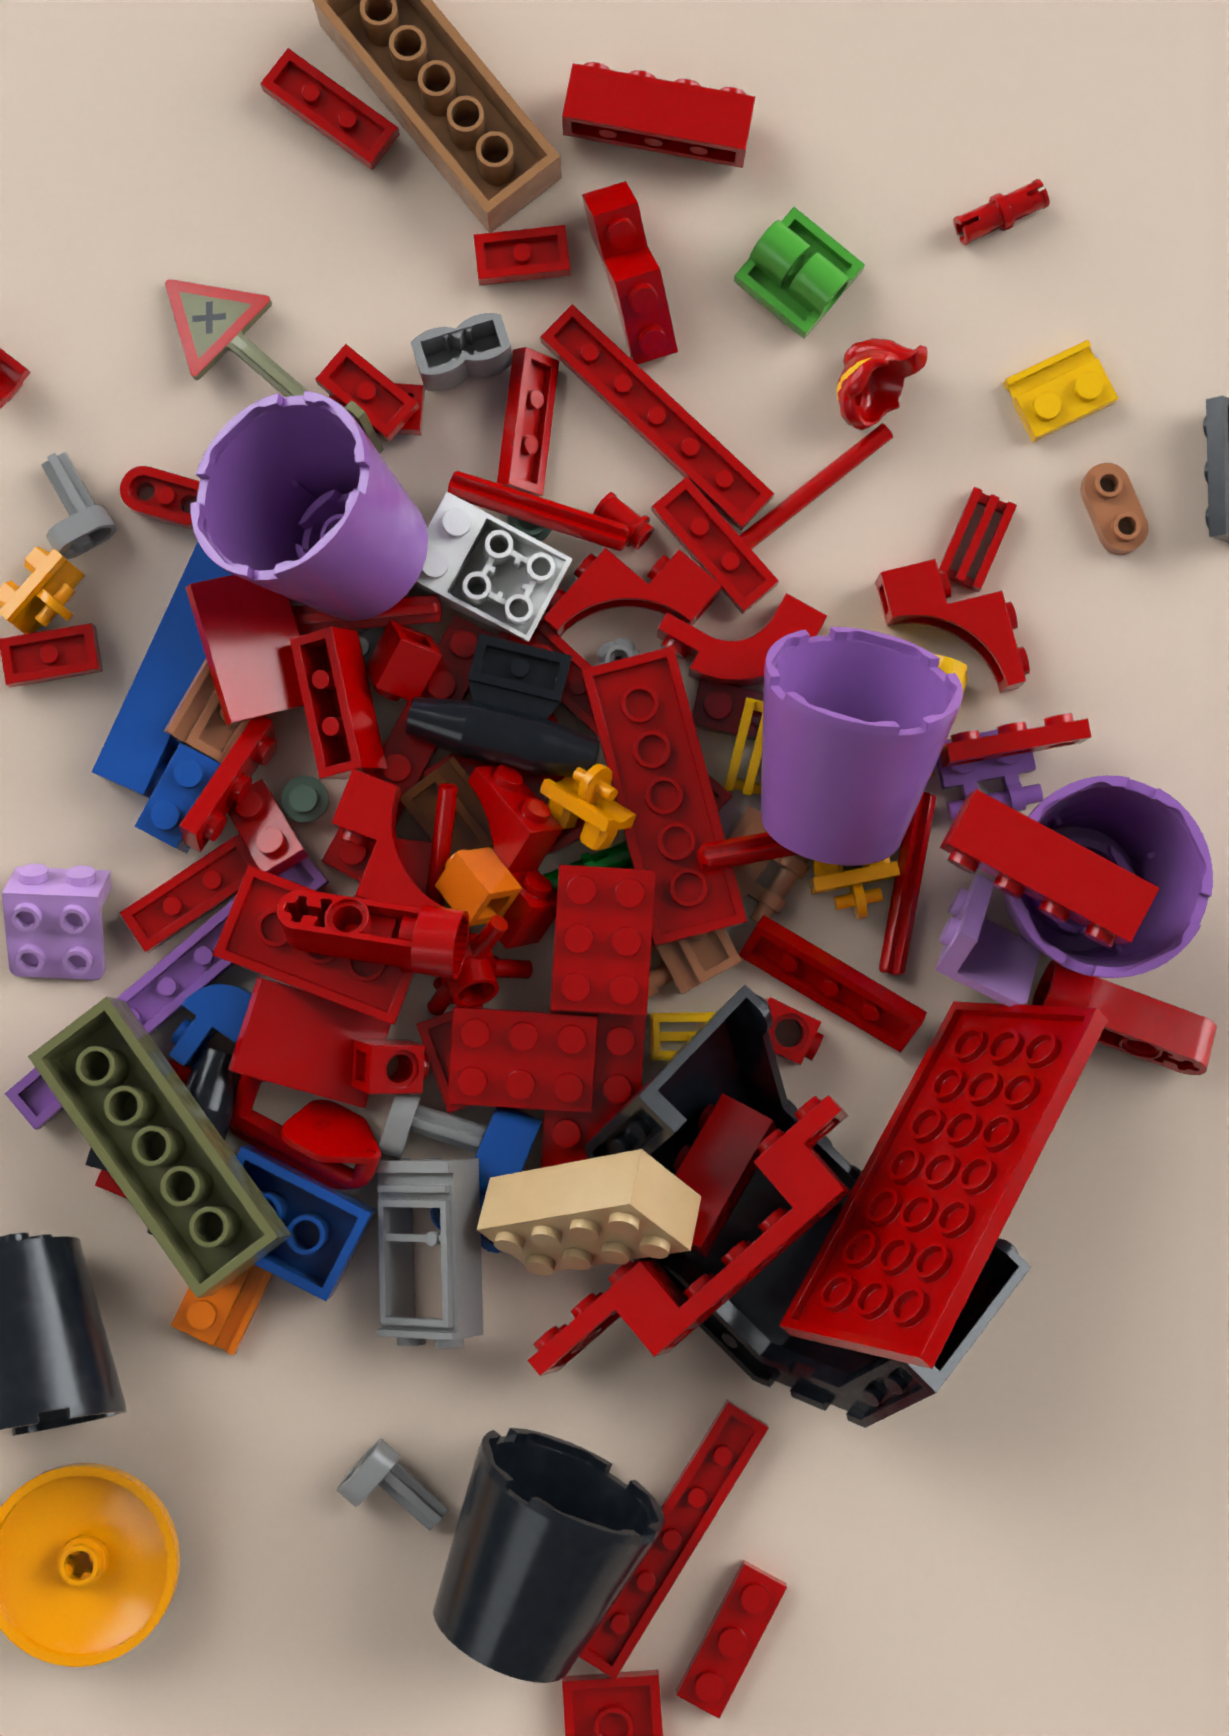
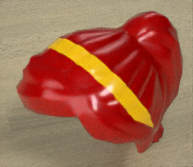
(875, 379)

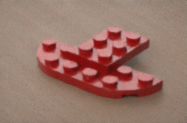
(552, 1061)

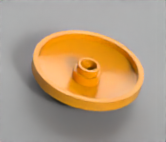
(84, 1564)

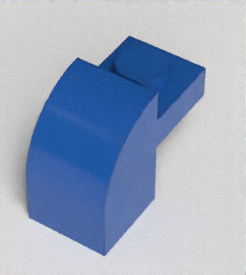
(216, 1009)

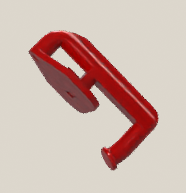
(311, 1140)

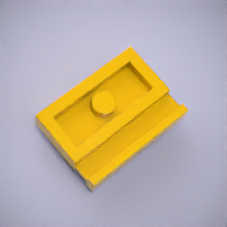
(1060, 391)

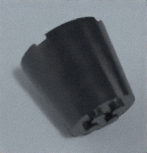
(52, 1338)
(540, 1553)

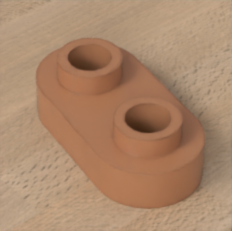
(1110, 508)

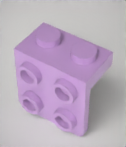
(55, 921)
(984, 952)

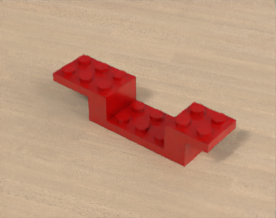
(654, 1303)

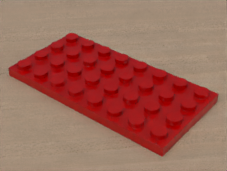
(943, 1180)

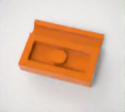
(225, 1316)

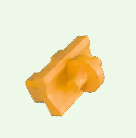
(42, 593)
(592, 799)
(833, 877)

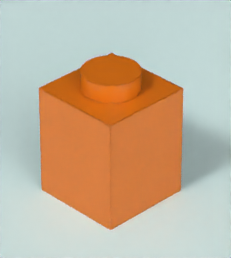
(478, 884)

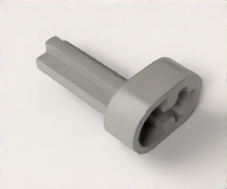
(87, 523)
(409, 1116)
(381, 1468)

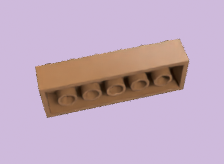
(445, 102)

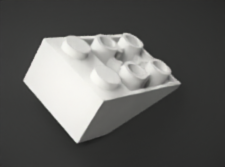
(489, 568)

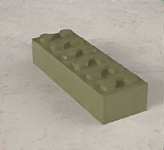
(159, 1146)

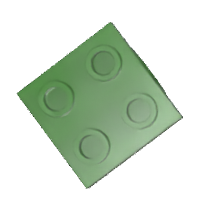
(798, 272)

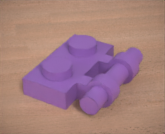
(1005, 768)

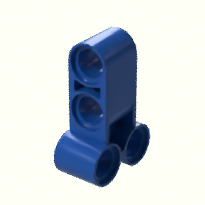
(501, 1153)

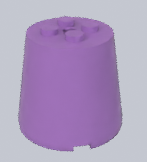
(308, 508)
(850, 741)
(1149, 837)

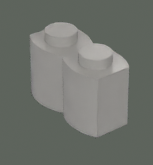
(472, 349)

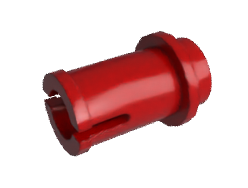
(614, 509)

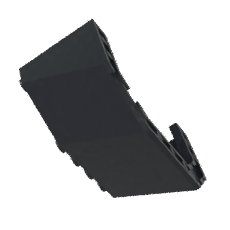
(737, 1059)

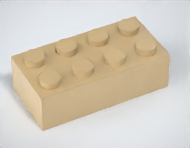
(590, 1213)

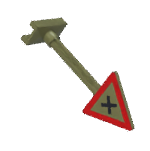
(215, 322)

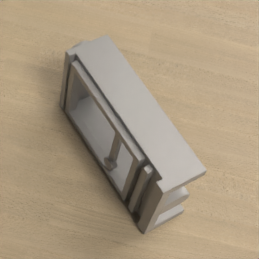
(456, 1191)

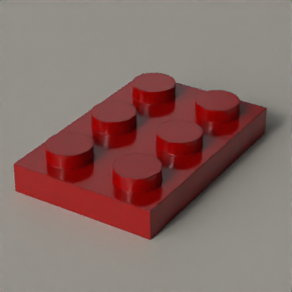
(603, 940)

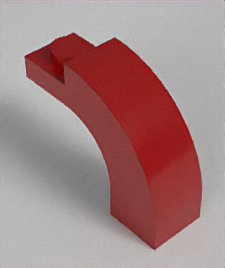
(739, 661)

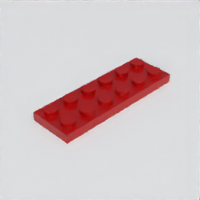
(664, 781)

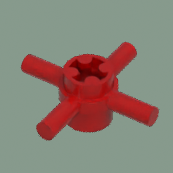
(479, 972)

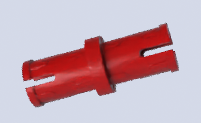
(1001, 212)

